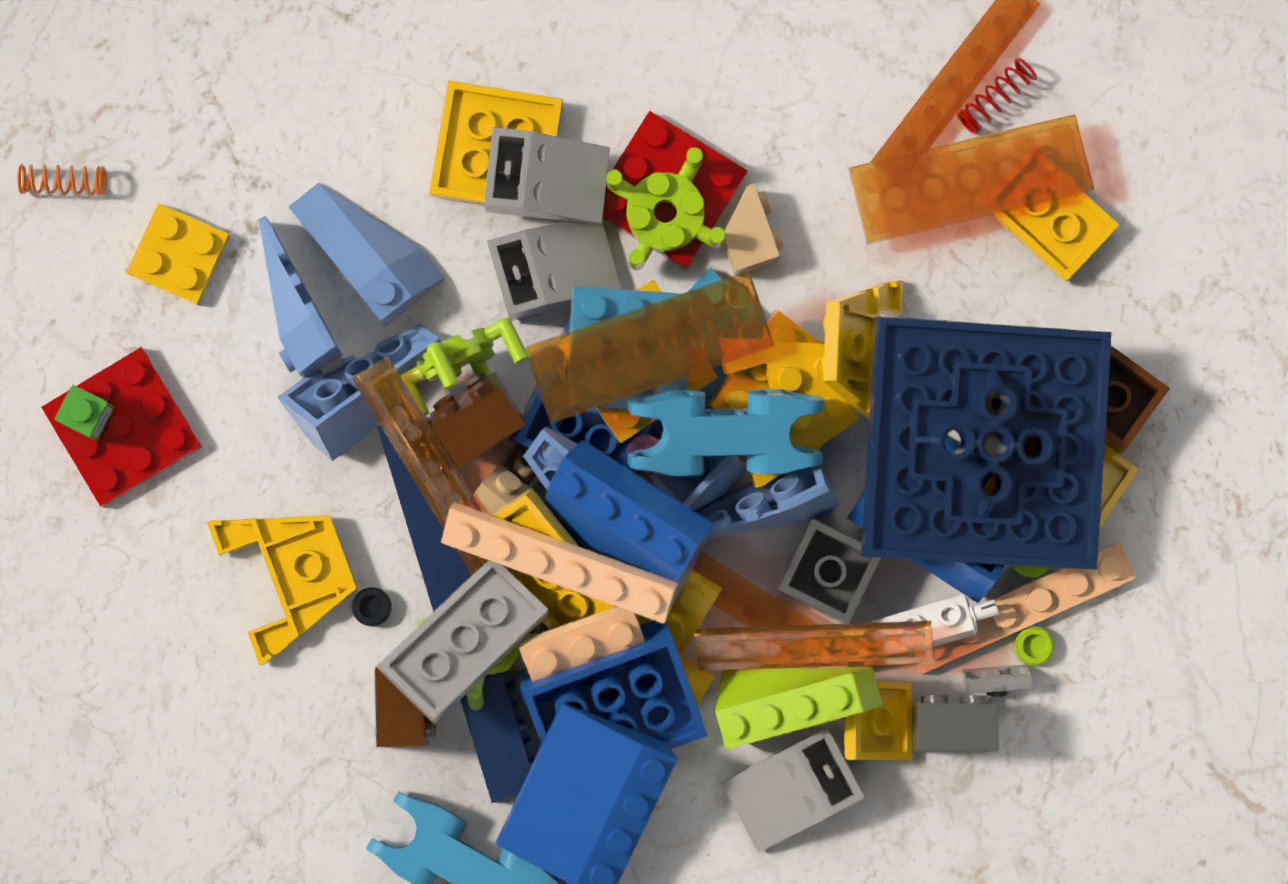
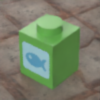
(84, 412)

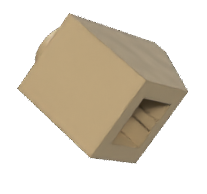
(748, 234)
(506, 482)

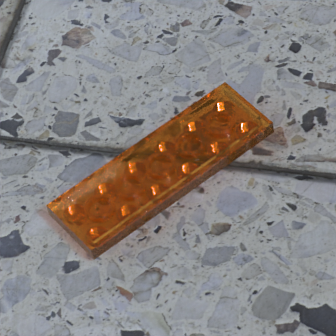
(971, 179)
(649, 346)

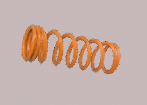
(99, 188)

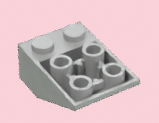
(546, 176)
(545, 262)
(793, 790)

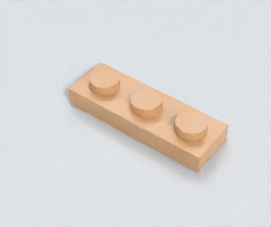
(580, 642)

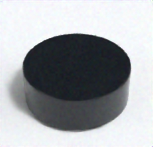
(371, 607)

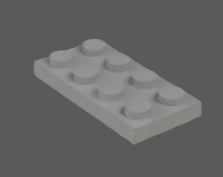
(463, 640)

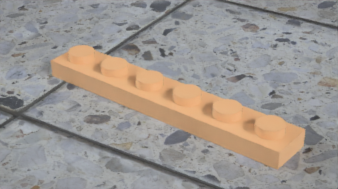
(559, 562)
(1040, 601)

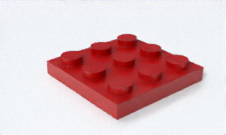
(664, 149)
(141, 435)

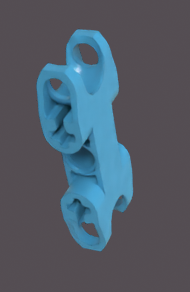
(699, 432)
(441, 853)

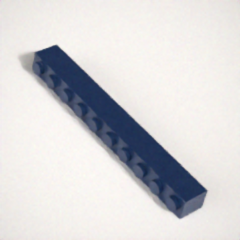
(494, 727)

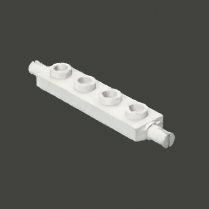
(950, 618)

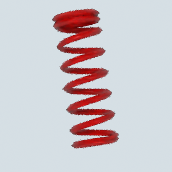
(966, 117)

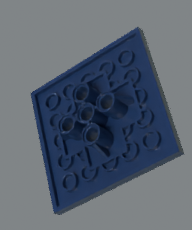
(932, 501)

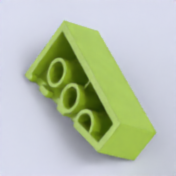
(783, 700)

